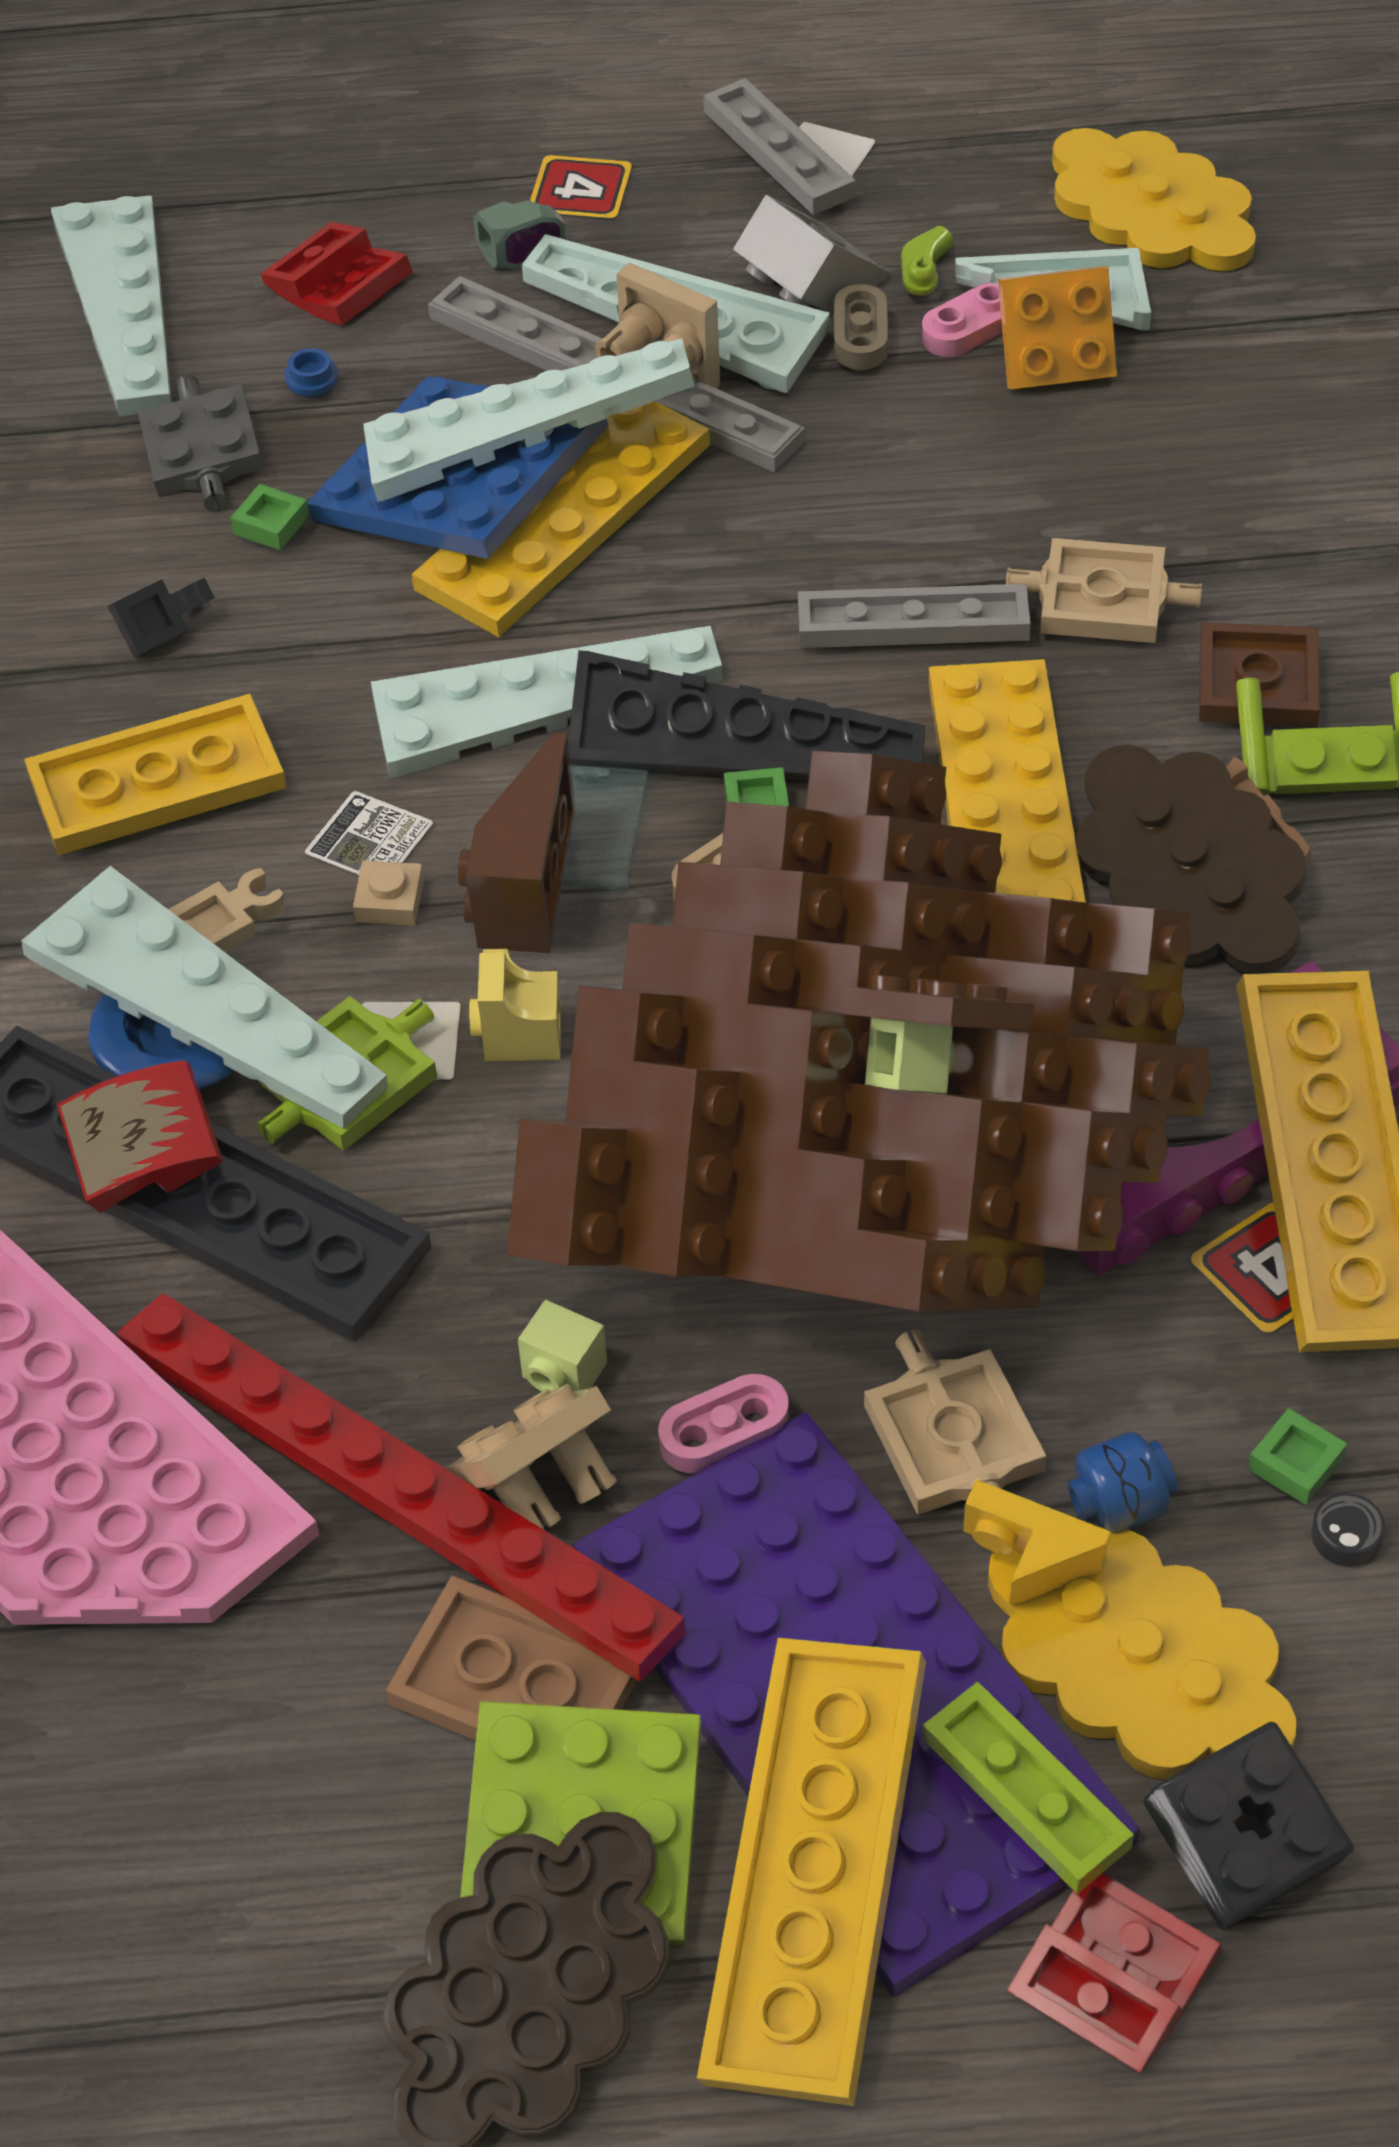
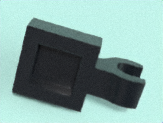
(154, 614)

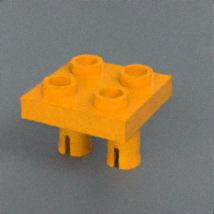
(1057, 327)

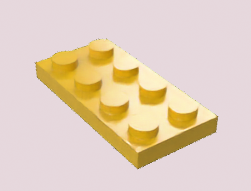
(154, 774)

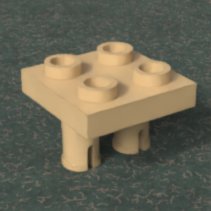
(665, 311)
(546, 1423)

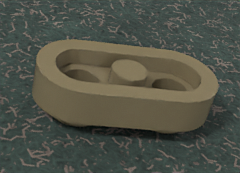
(860, 327)

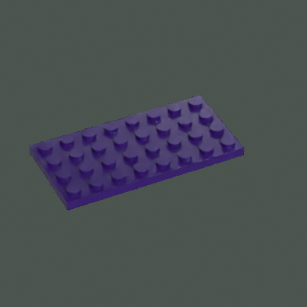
(804, 1551)

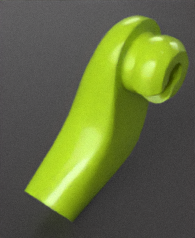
(919, 260)

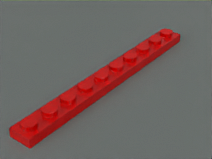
(406, 1488)

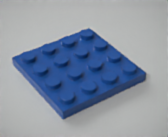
(472, 505)

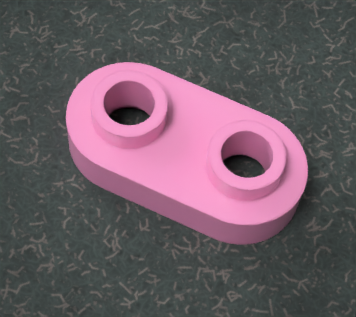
(963, 322)
(720, 1421)

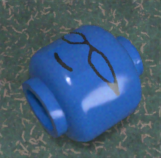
(1122, 1482)

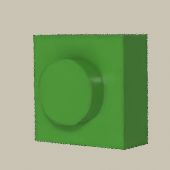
(269, 517)
(756, 787)
(1297, 1456)

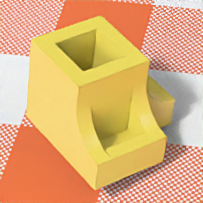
(515, 1010)

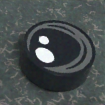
(1348, 1529)

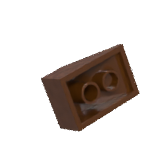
(521, 855)

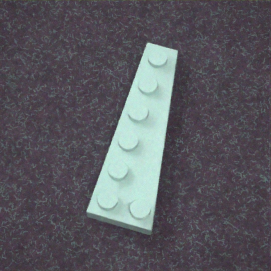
(119, 283)
(757, 333)
(415, 445)
(441, 712)
(165, 969)

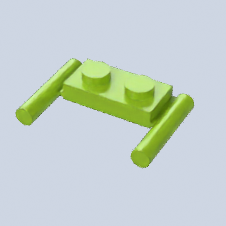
(1317, 757)

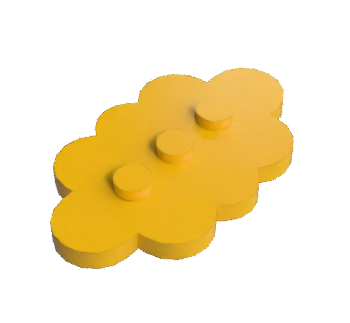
(1153, 199)
(1144, 1657)

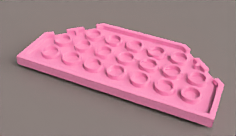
(113, 1482)

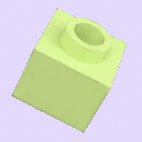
(909, 1055)
(562, 1349)

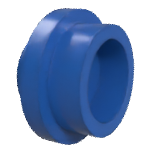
(310, 373)

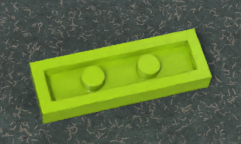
(1027, 1787)

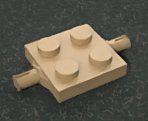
(1104, 590)
(952, 1426)

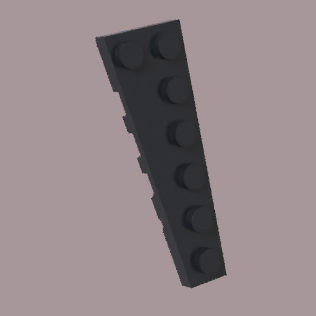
(689, 726)

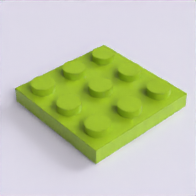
(559, 1764)

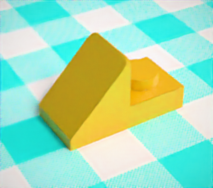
(1051, 1543)

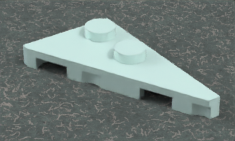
(1126, 276)

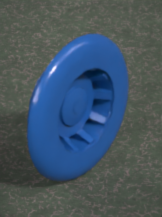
(124, 1049)

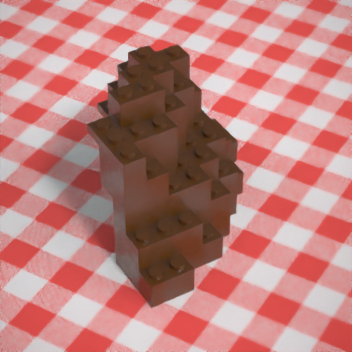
(730, 1101)

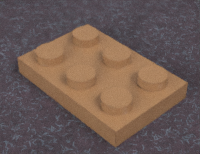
(496, 1651)

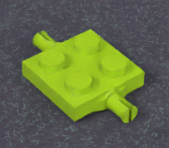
(385, 1045)

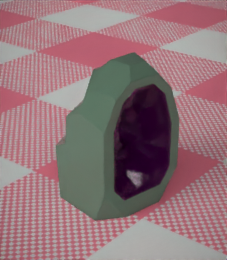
(512, 231)

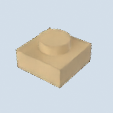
(388, 893)

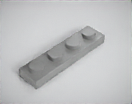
(779, 146)
(913, 616)

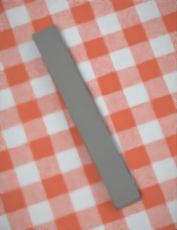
(560, 346)

